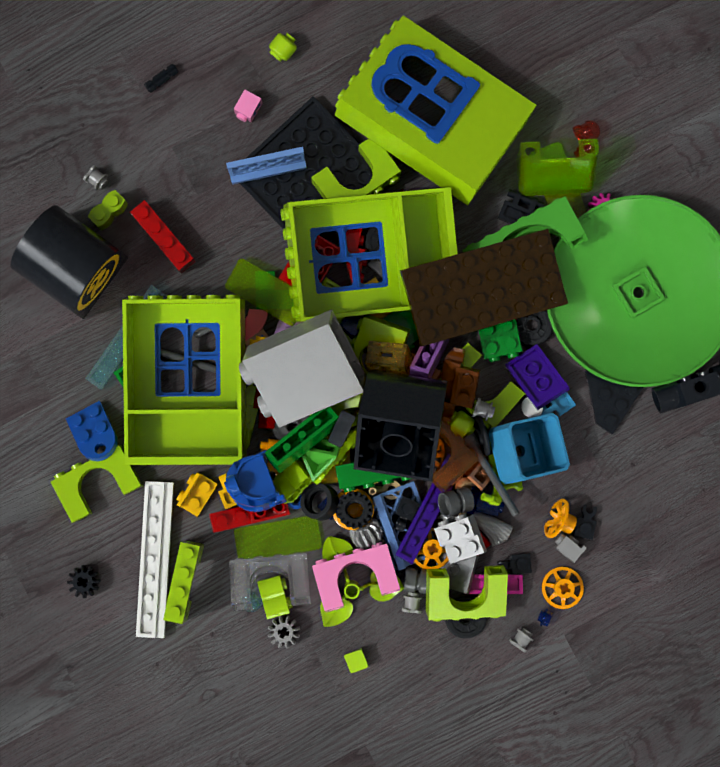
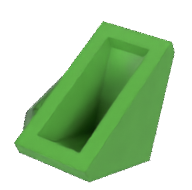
(320, 457)

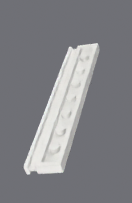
(154, 559)

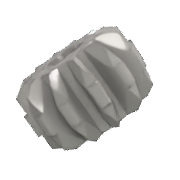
(367, 535)
(279, 626)

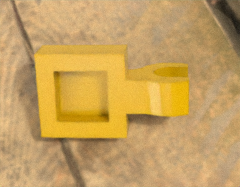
(226, 499)

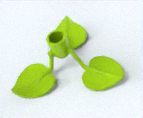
(335, 546)

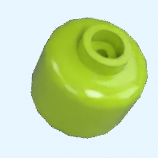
(283, 46)
(462, 424)

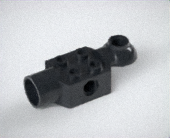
(683, 391)

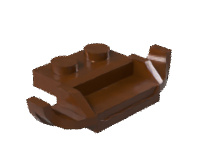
(461, 383)

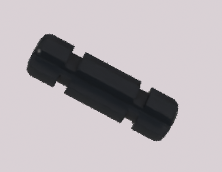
(161, 78)

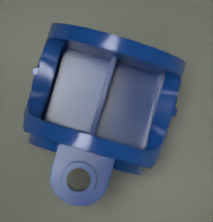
(252, 485)

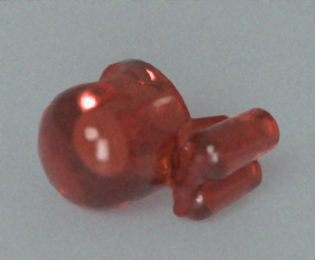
(587, 130)

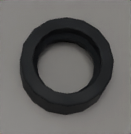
(331, 506)

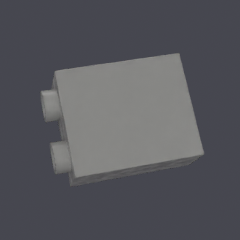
(303, 369)

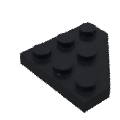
(610, 401)

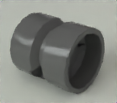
(455, 502)
(415, 580)

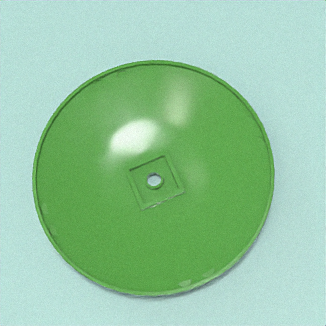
(675, 263)

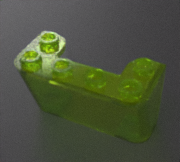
(556, 175)

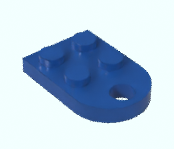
(93, 429)

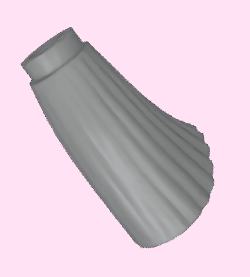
(493, 528)

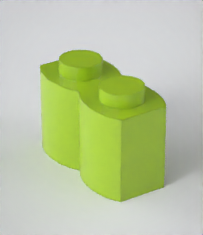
(111, 207)
(293, 481)
(274, 597)

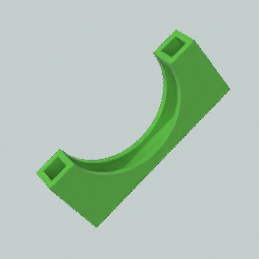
(555, 217)

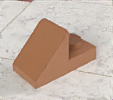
(479, 476)

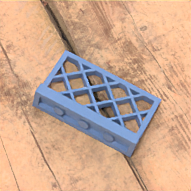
(266, 165)
(384, 518)

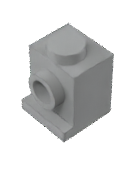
(569, 547)

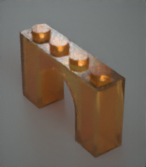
(460, 462)

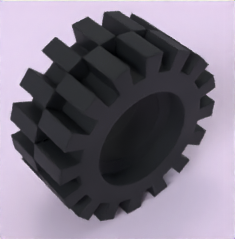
(346, 502)

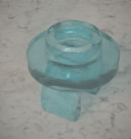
(256, 601)

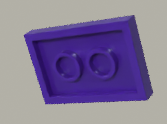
(537, 377)

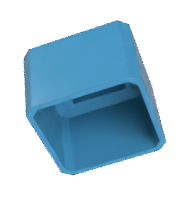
(540, 445)

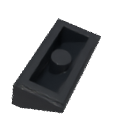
(343, 426)

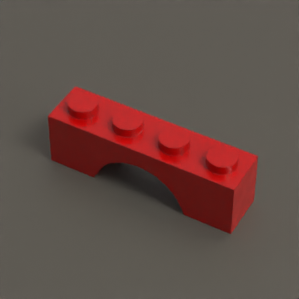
(162, 236)

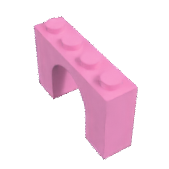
(328, 573)

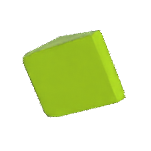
(356, 660)

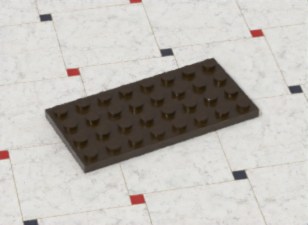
(483, 287)

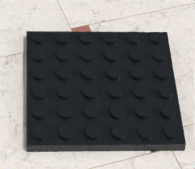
(324, 146)

